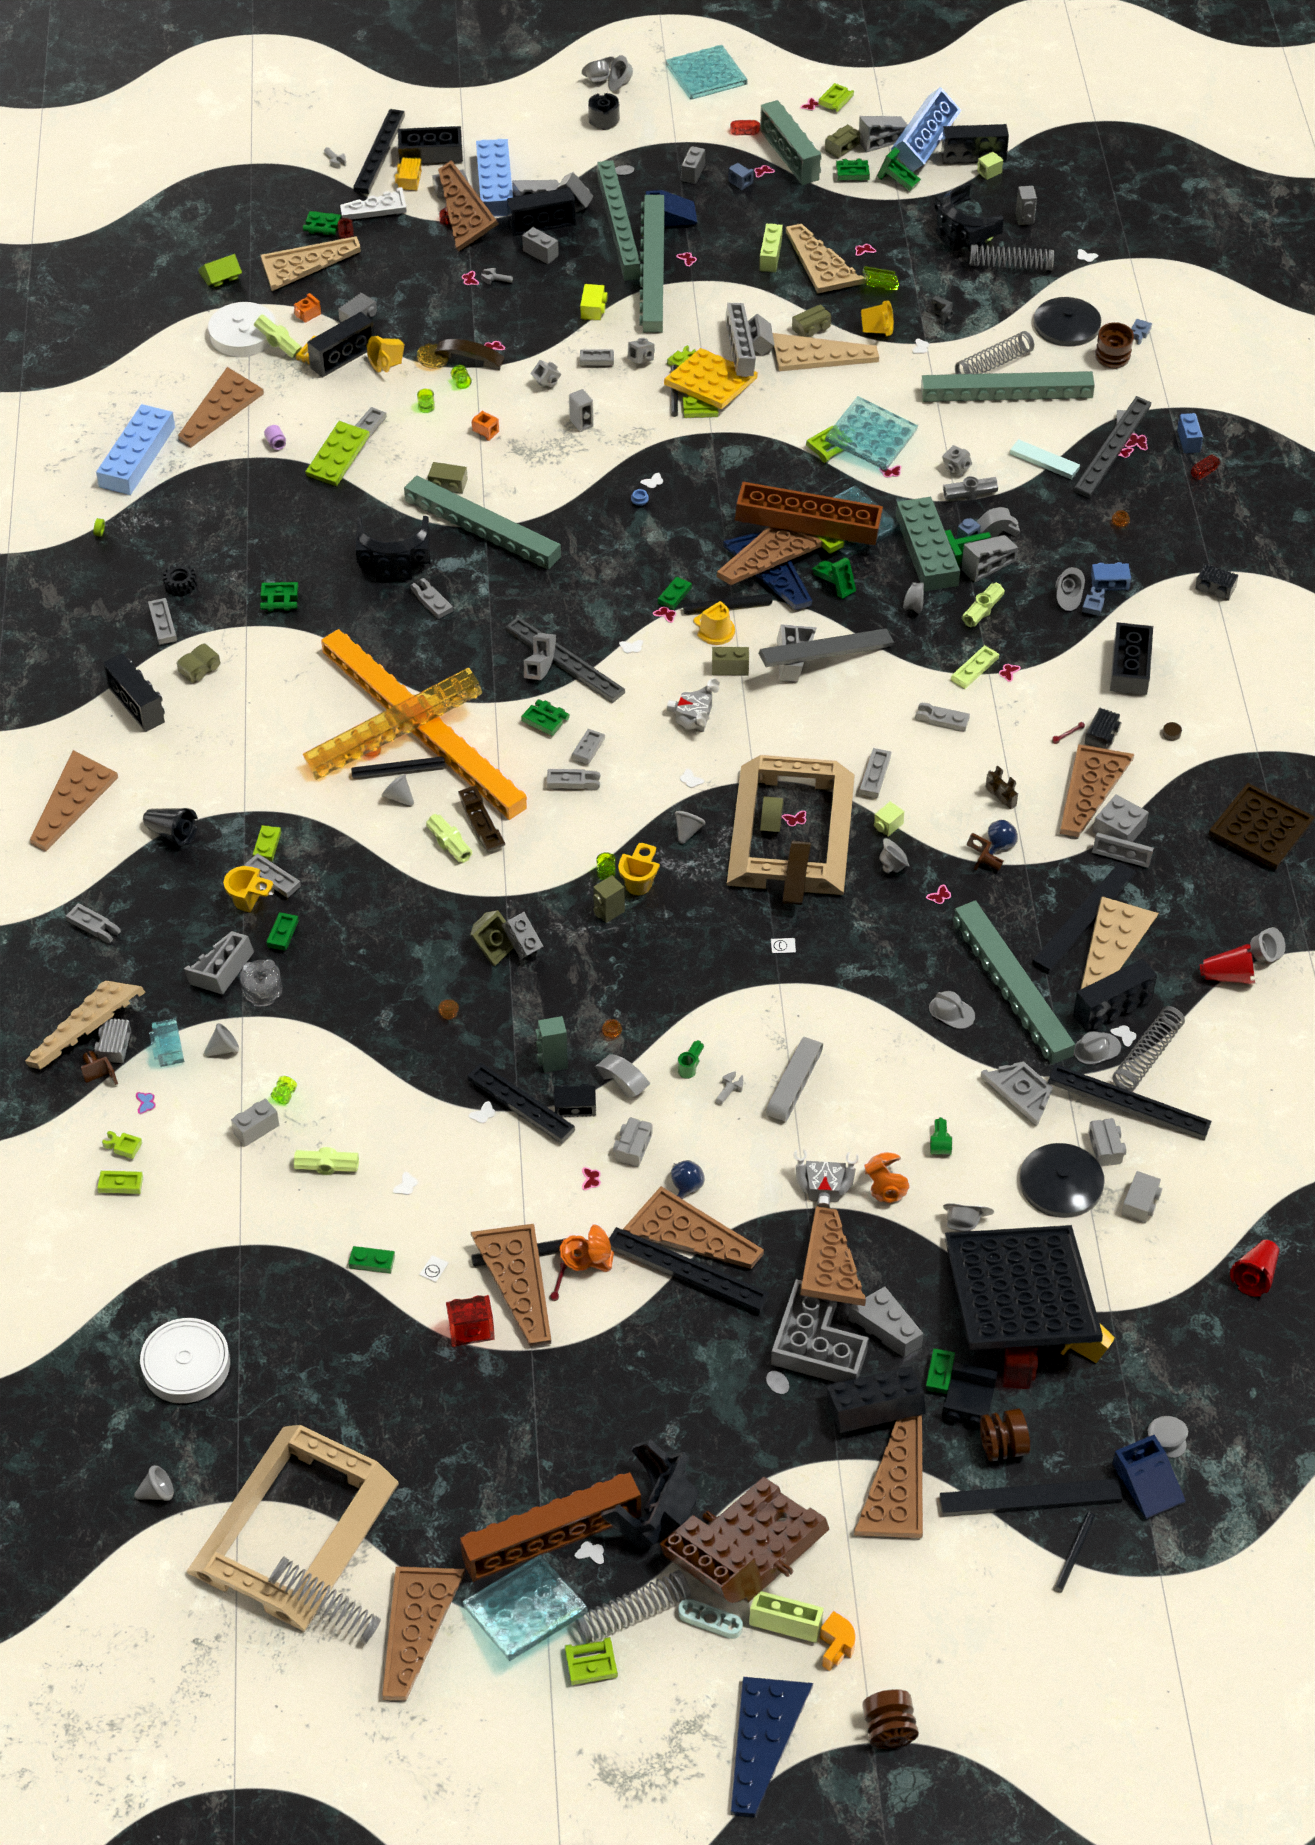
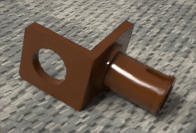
(985, 857)
(97, 1068)

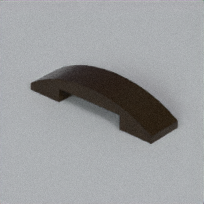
(472, 350)
(480, 819)
(796, 872)

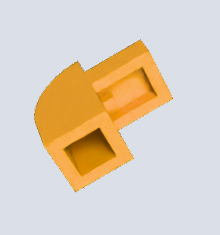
(841, 1636)

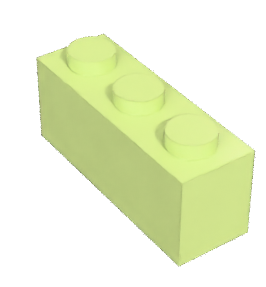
(771, 247)
(786, 1616)

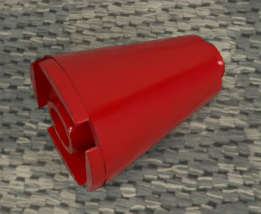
(1230, 966)
(1256, 1269)

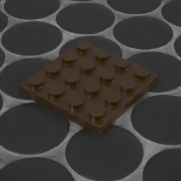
(1261, 826)

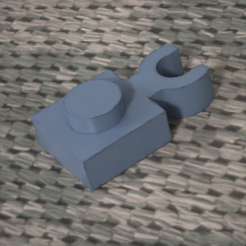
(1141, 329)
(1094, 602)

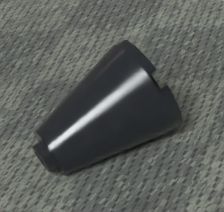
(172, 823)

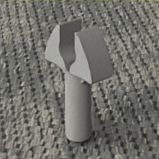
(335, 160)
(490, 275)
(727, 1079)

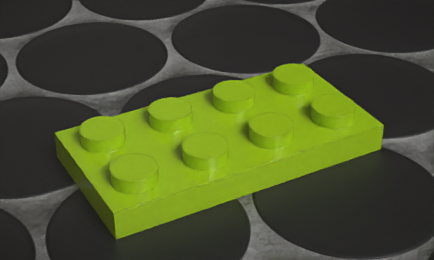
(337, 453)

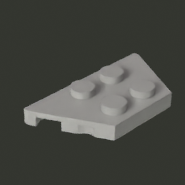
(1021, 1088)

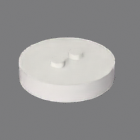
(233, 329)
(185, 1360)

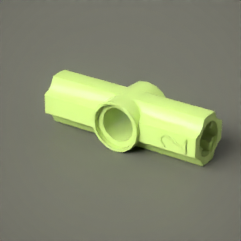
(277, 336)
(983, 604)
(449, 838)
(326, 1160)

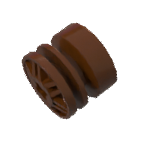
(1114, 345)
(1000, 1435)
(890, 1719)

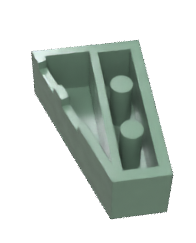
(552, 1044)

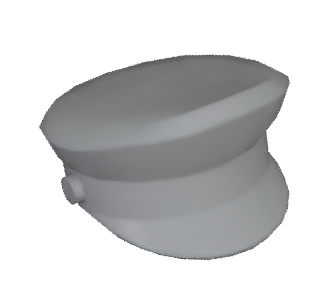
(914, 598)
(1170, 1433)

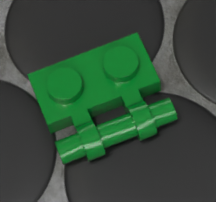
(852, 169)
(321, 223)
(279, 591)
(542, 720)

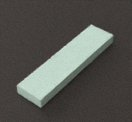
(1045, 459)

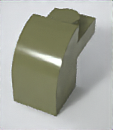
(772, 814)

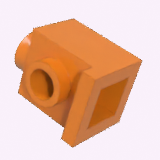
(307, 308)
(485, 425)

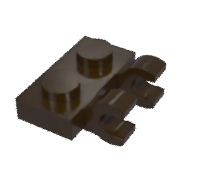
(1003, 791)

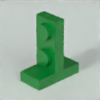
(898, 171)
(957, 545)
(839, 574)

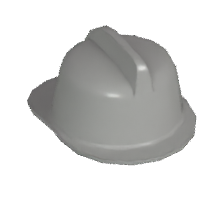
(598, 70)
(620, 72)
(1070, 588)
(892, 857)
(1268, 945)
(951, 1010)
(1097, 1047)
(965, 1217)

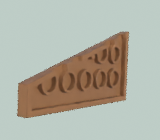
(680, 1225)
(829, 1262)
(516, 1268)

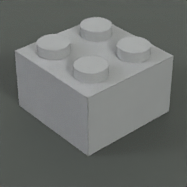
(1121, 819)

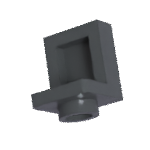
(943, 308)

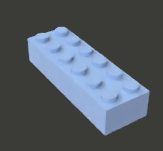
(926, 129)
(494, 175)
(135, 449)

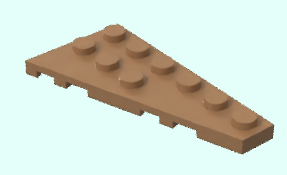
(466, 210)
(224, 400)
(767, 551)
(1091, 782)
(74, 793)
(896, 1493)
(417, 1613)

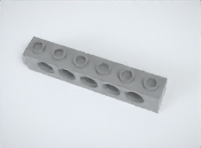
(740, 339)

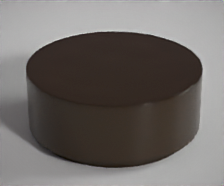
(1172, 731)

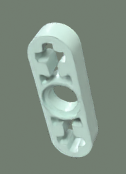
(714, 1627)

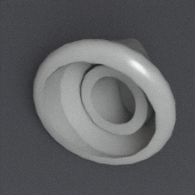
(399, 791)
(687, 825)
(221, 1042)
(155, 1486)

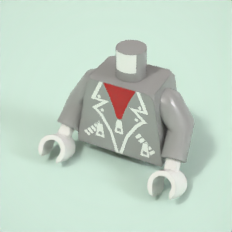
(694, 707)
(824, 1180)

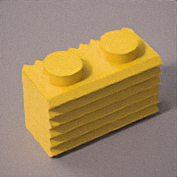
(409, 173)

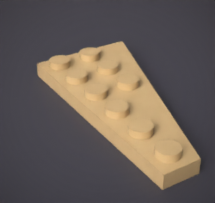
(296, 263)
(822, 265)
(807, 353)
(1114, 938)
(86, 1018)

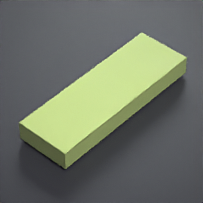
(974, 667)

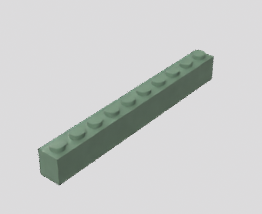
(618, 220)
(653, 264)
(1007, 386)
(482, 522)
(1014, 983)

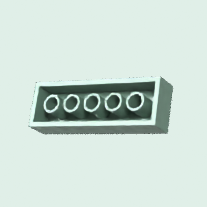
(790, 142)
(927, 543)

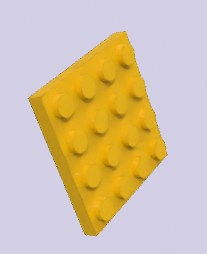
(709, 378)

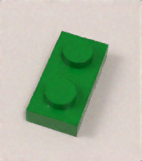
(674, 593)
(282, 931)
(371, 1259)
(940, 1371)

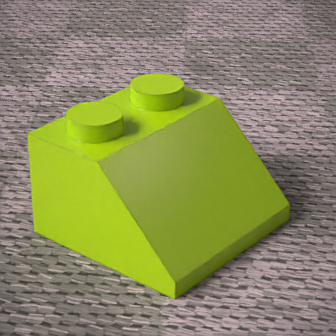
(220, 270)

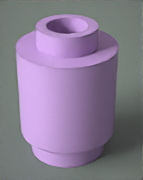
(275, 437)

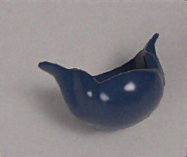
(1002, 835)
(687, 1177)

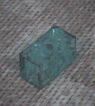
(167, 1041)

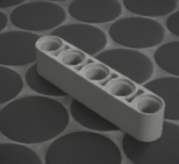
(794, 1079)

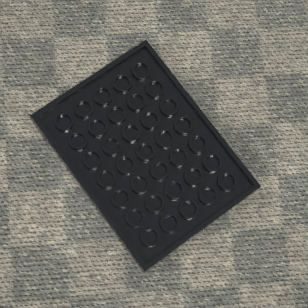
(1022, 1287)

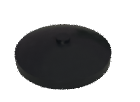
(1067, 321)
(1061, 1180)

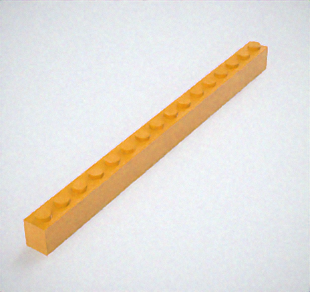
(434, 734)

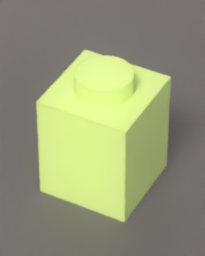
(990, 165)
(889, 818)

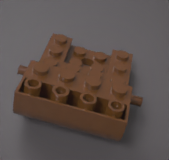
(745, 1543)

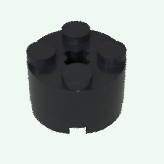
(603, 110)

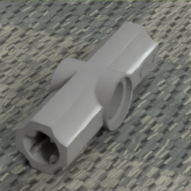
(970, 488)

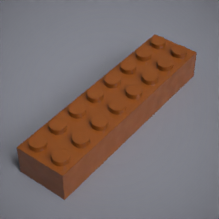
(808, 513)
(547, 1527)

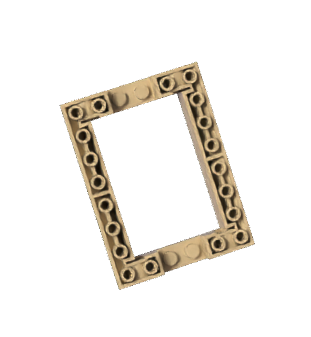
(820, 877)
(374, 1491)

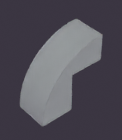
(543, 652)
(624, 1073)

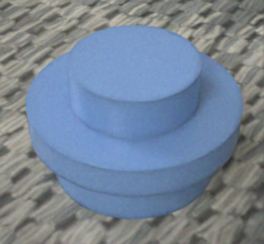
(639, 497)

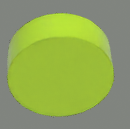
(99, 527)

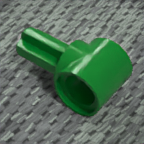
(691, 1059)
(941, 1140)

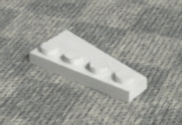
(373, 206)

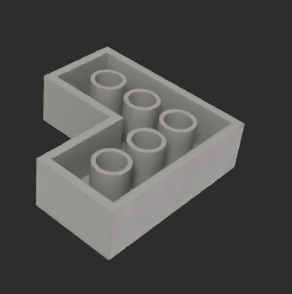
(813, 1347)

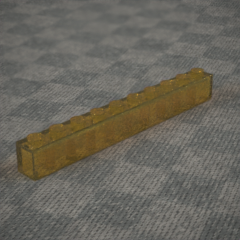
(392, 723)

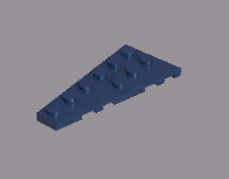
(781, 578)
(765, 1727)

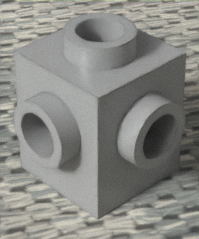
(641, 351)
(546, 373)
(957, 460)

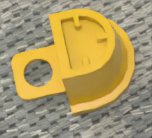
(878, 319)
(384, 353)
(715, 625)
(638, 870)
(244, 886)
(1094, 1350)

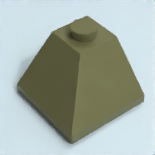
(491, 936)

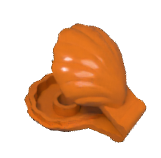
(884, 1180)
(591, 1253)

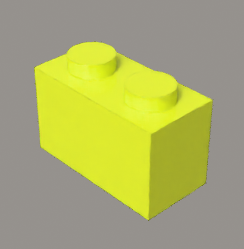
(593, 302)

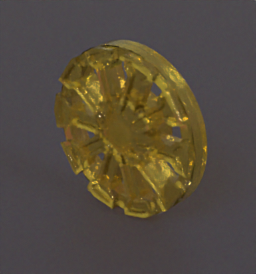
(432, 360)

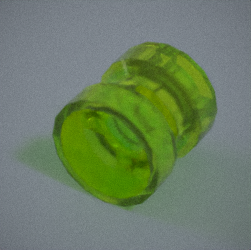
(461, 377)
(425, 400)
(605, 865)
(283, 1091)

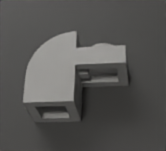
(998, 520)

